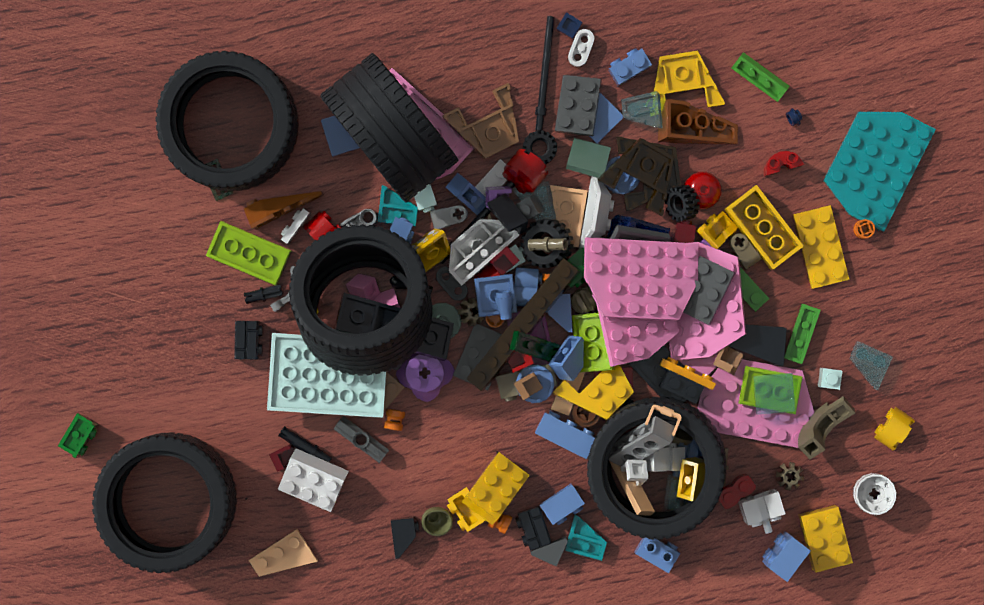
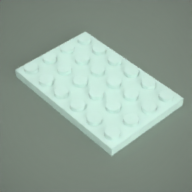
(308, 386)

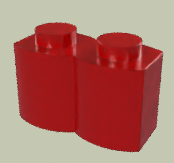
(739, 488)

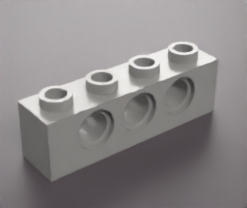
(642, 441)

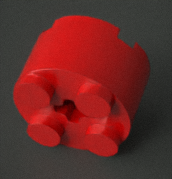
(525, 171)

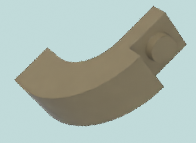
(814, 432)

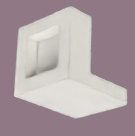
(636, 471)

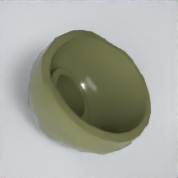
(437, 521)

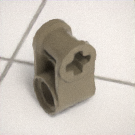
(746, 252)

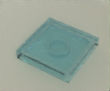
(774, 393)

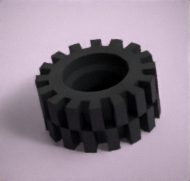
(545, 137)
(689, 201)

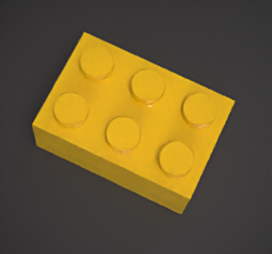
(495, 488)
(825, 538)

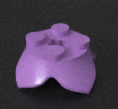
(425, 388)

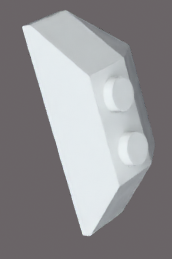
(597, 211)
(477, 247)

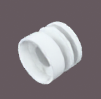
(882, 502)

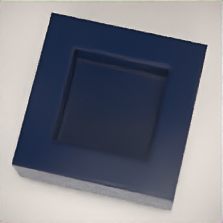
(569, 25)

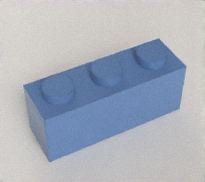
(565, 434)

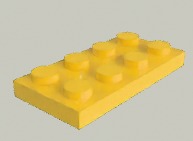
(821, 247)

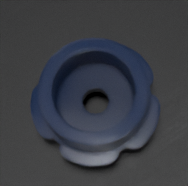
(794, 117)

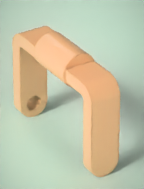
(666, 411)

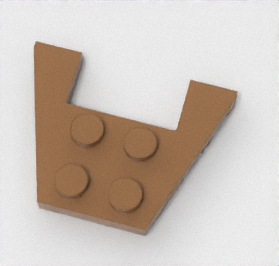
(491, 132)

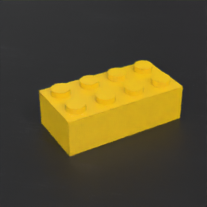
(763, 227)

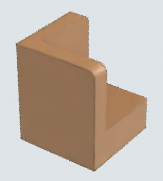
(728, 360)
(528, 385)

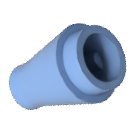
(504, 302)

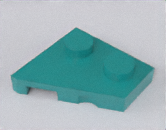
(393, 206)
(585, 540)

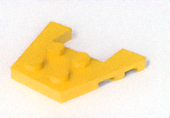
(685, 73)
(602, 395)

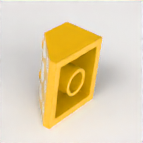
(432, 248)

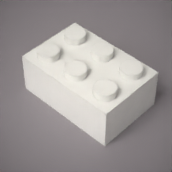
(313, 480)

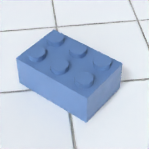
(785, 555)

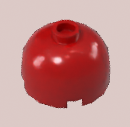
(707, 188)

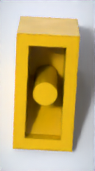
(691, 478)

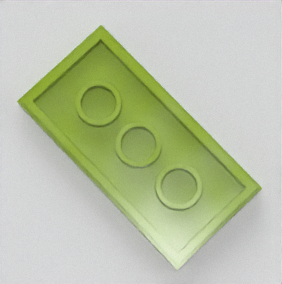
(248, 253)

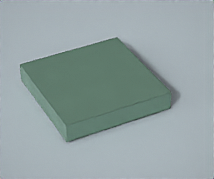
(588, 158)

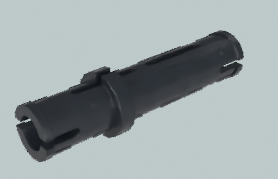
(303, 445)

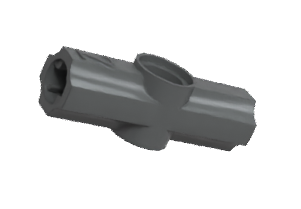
(371, 447)

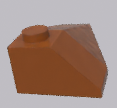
(694, 126)
(267, 210)

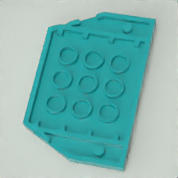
(877, 164)

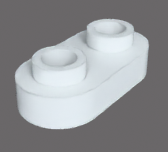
(581, 48)

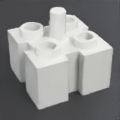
(666, 459)
(762, 508)

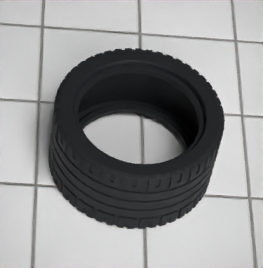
(187, 82)
(389, 127)
(353, 249)
(113, 523)
(666, 523)

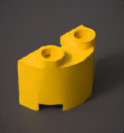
(717, 229)
(895, 428)
(468, 518)

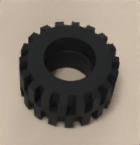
(557, 231)

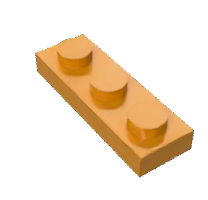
(688, 373)

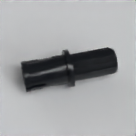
(263, 294)

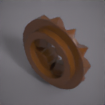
(582, 419)

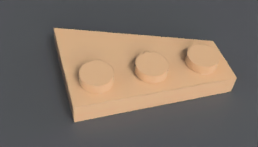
(570, 209)
(283, 555)

